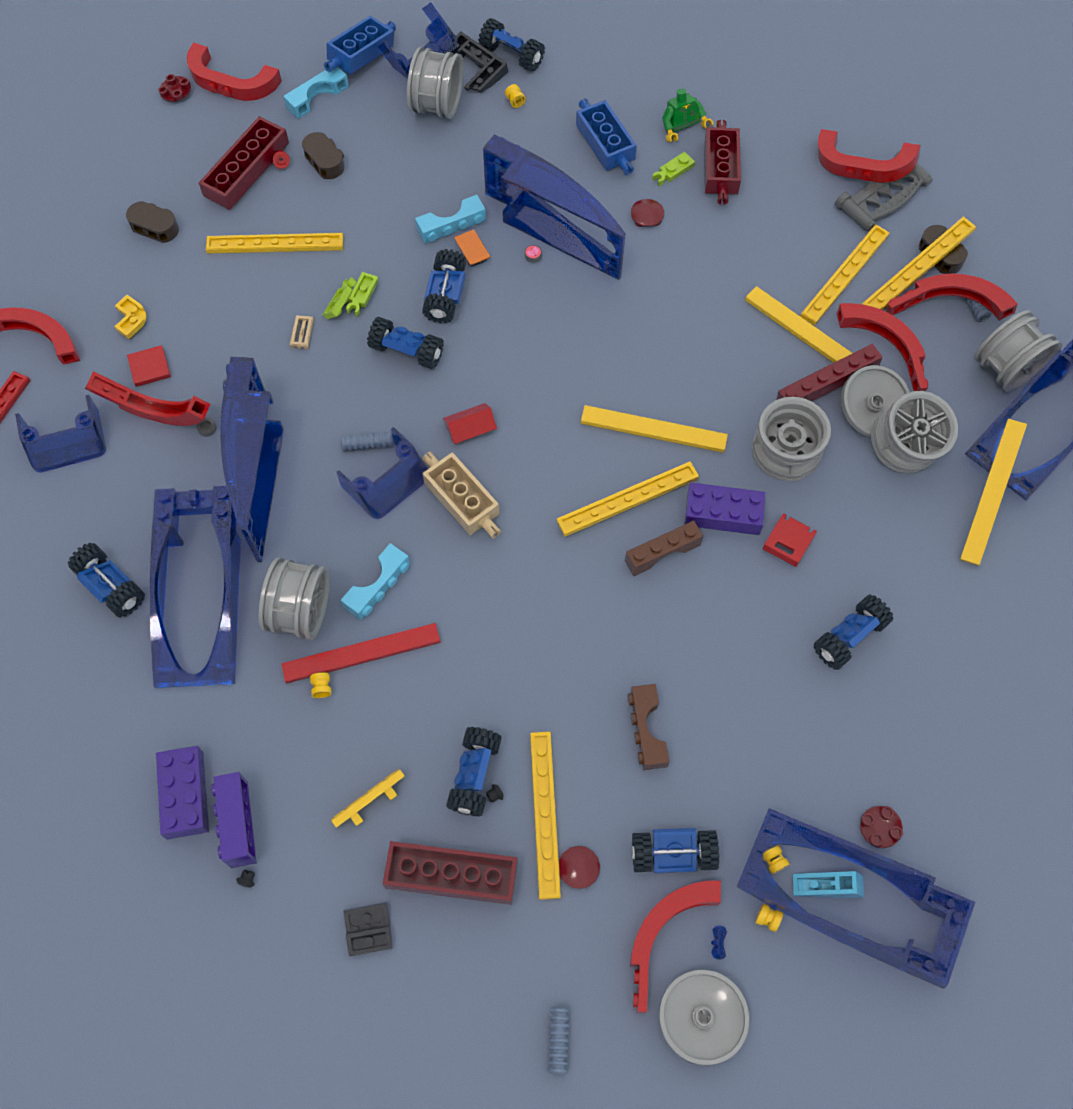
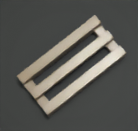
(300, 343)

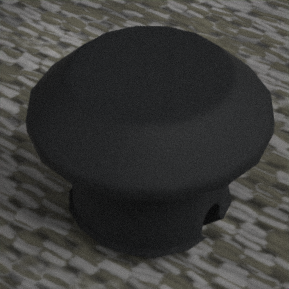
(494, 793)
(246, 878)

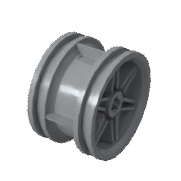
(435, 82)
(1017, 350)
(921, 423)
(785, 450)
(294, 598)

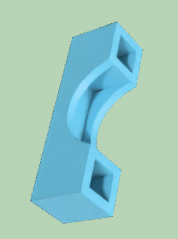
(299, 99)
(434, 227)
(361, 600)

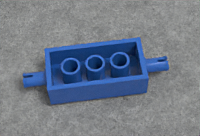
(358, 45)
(606, 135)

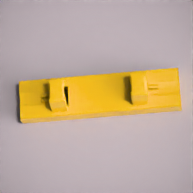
(352, 809)

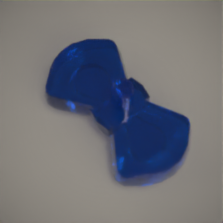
(719, 934)

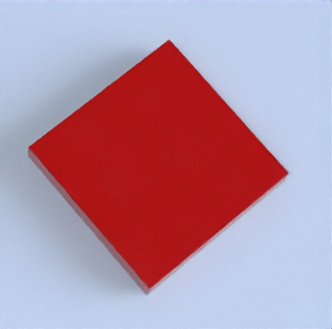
(148, 365)

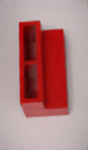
(470, 423)

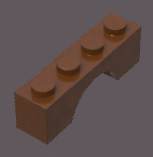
(678, 540)
(652, 752)

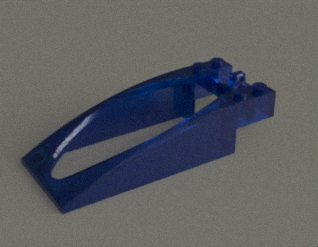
(525, 185)
(985, 447)
(249, 450)
(166, 512)
(918, 886)

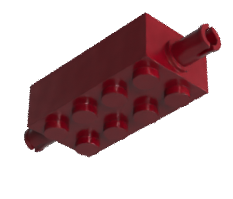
(722, 161)

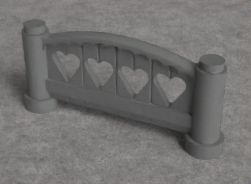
(857, 207)

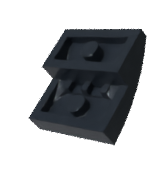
(368, 929)

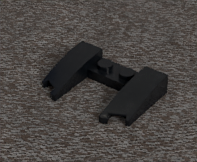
(492, 66)

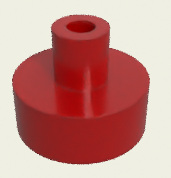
(281, 163)

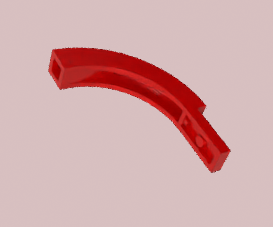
(960, 285)
(38, 322)
(891, 328)
(162, 411)
(690, 896)

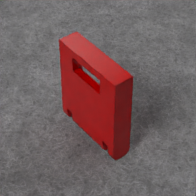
(791, 535)

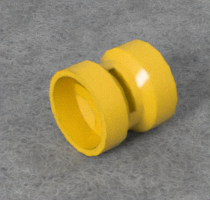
(515, 96)
(320, 685)
(778, 863)
(769, 917)

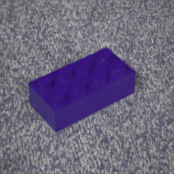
(725, 508)
(182, 792)
(234, 820)

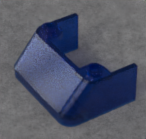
(438, 32)
(65, 446)
(393, 486)

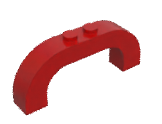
(241, 89)
(865, 168)

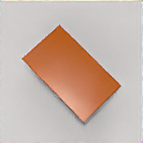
(472, 248)

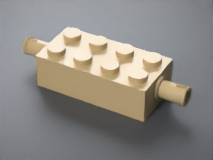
(461, 494)

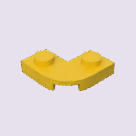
(134, 316)

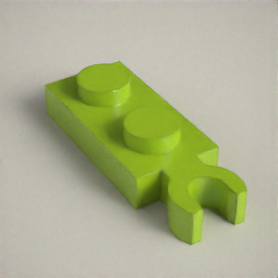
(674, 168)
(362, 292)
(339, 299)

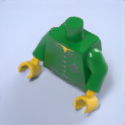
(681, 113)

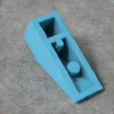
(829, 885)

